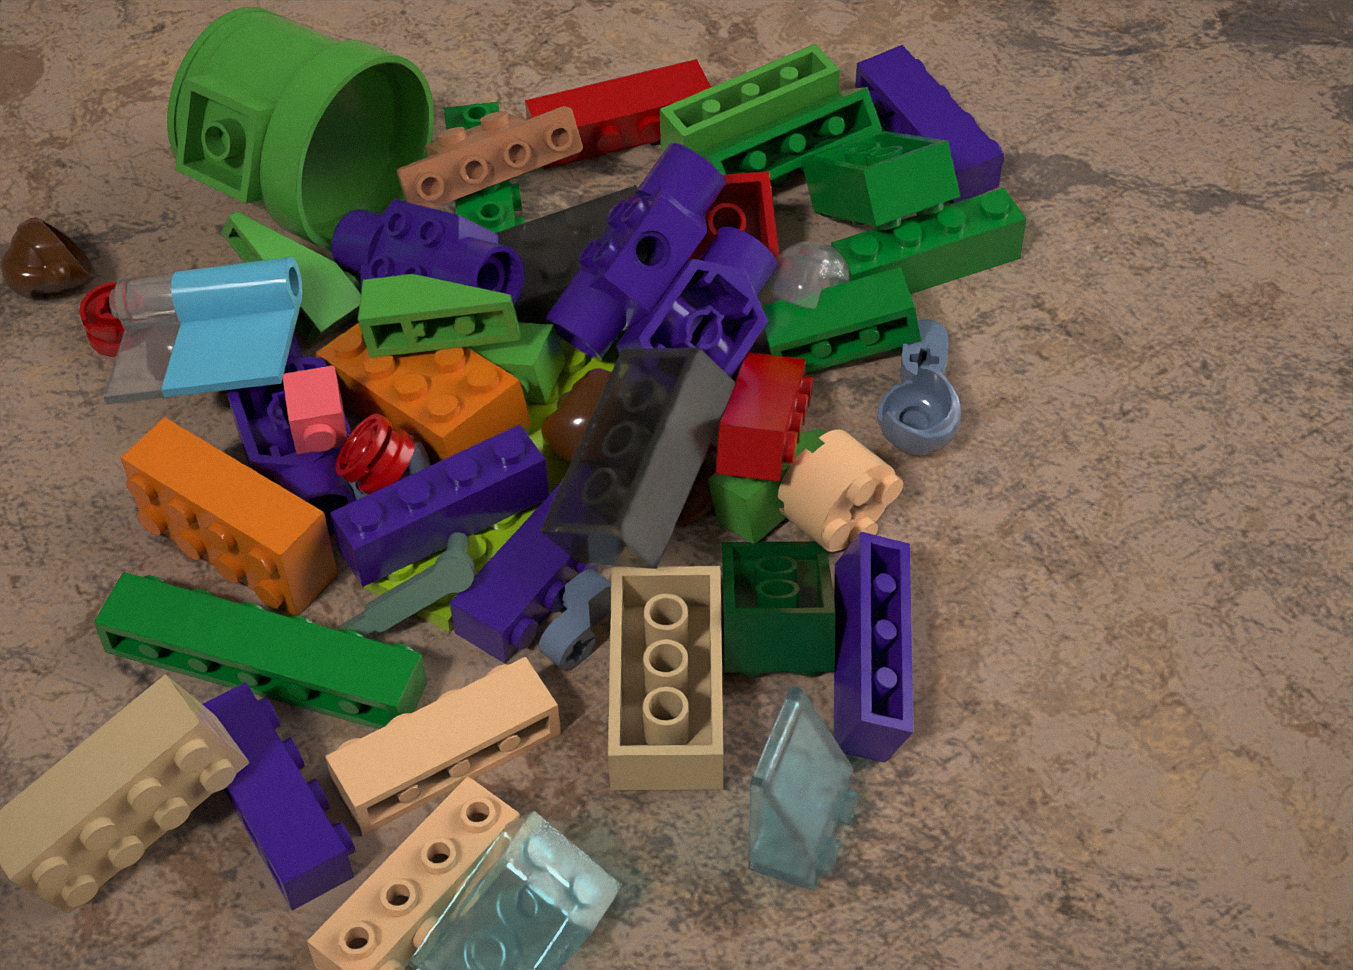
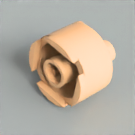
(837, 491)

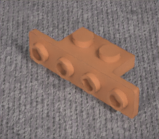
(488, 154)

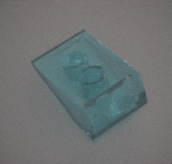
(799, 797)
(521, 905)

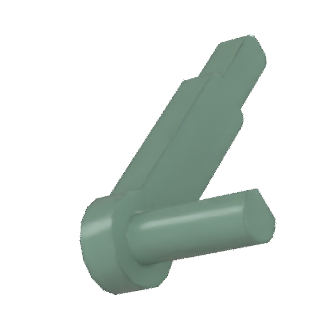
(450, 574)

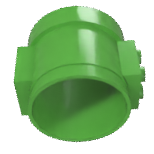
(297, 120)

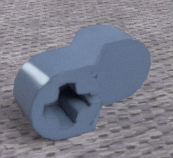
(933, 342)
(570, 636)

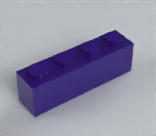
(916, 105)
(449, 497)
(515, 590)
(873, 647)
(278, 805)

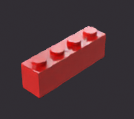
(622, 109)
(764, 417)

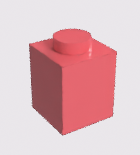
(315, 409)

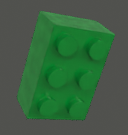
(881, 179)

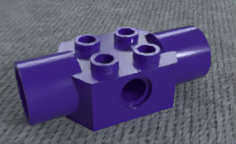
(426, 244)
(638, 252)
(711, 302)
(270, 449)

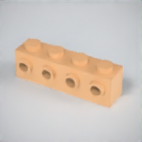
(413, 886)

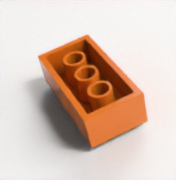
(436, 396)
(230, 517)

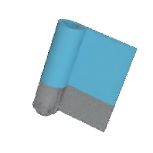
(204, 329)

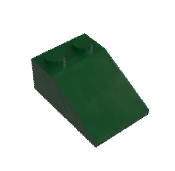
(777, 608)

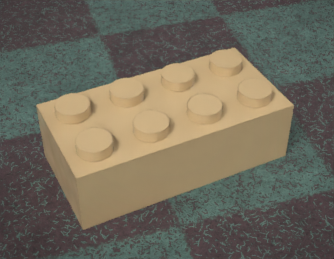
(665, 679)
(116, 795)

